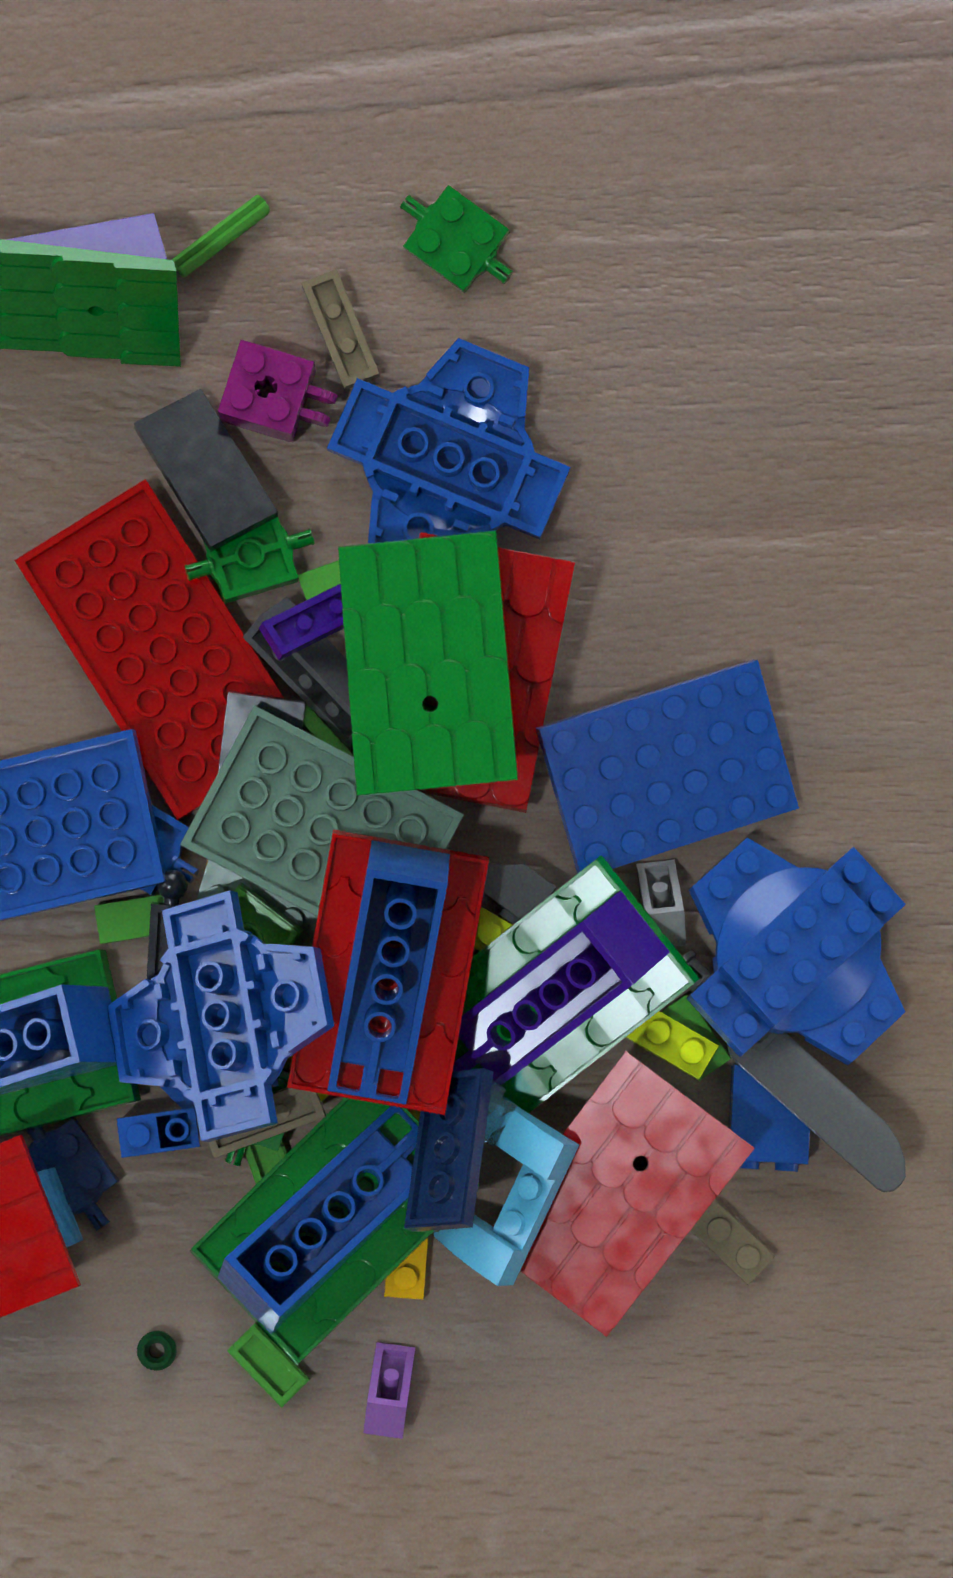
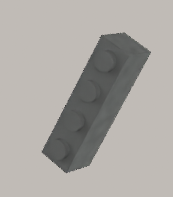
(313, 673)

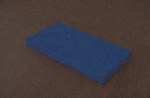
(450, 1156)

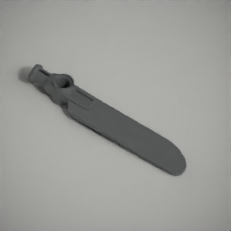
(821, 1102)

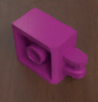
(280, 411)

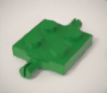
(456, 239)
(253, 561)

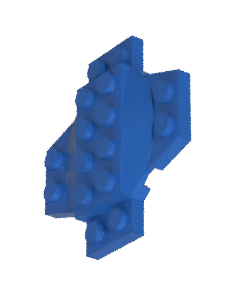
(450, 450)
(796, 951)
(220, 1016)

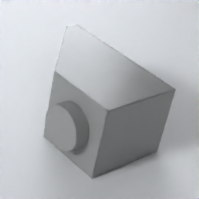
(662, 898)

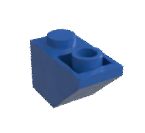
(158, 1132)

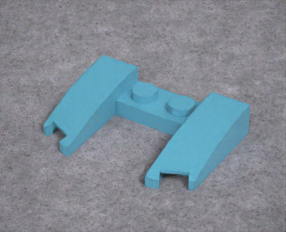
(502, 1249)

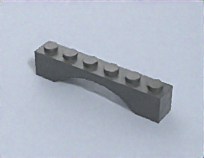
(515, 889)

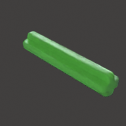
(221, 235)

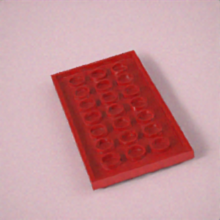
(148, 637)

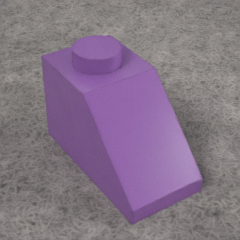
(389, 1390)

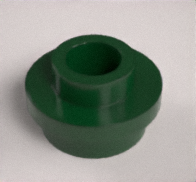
(146, 1357)

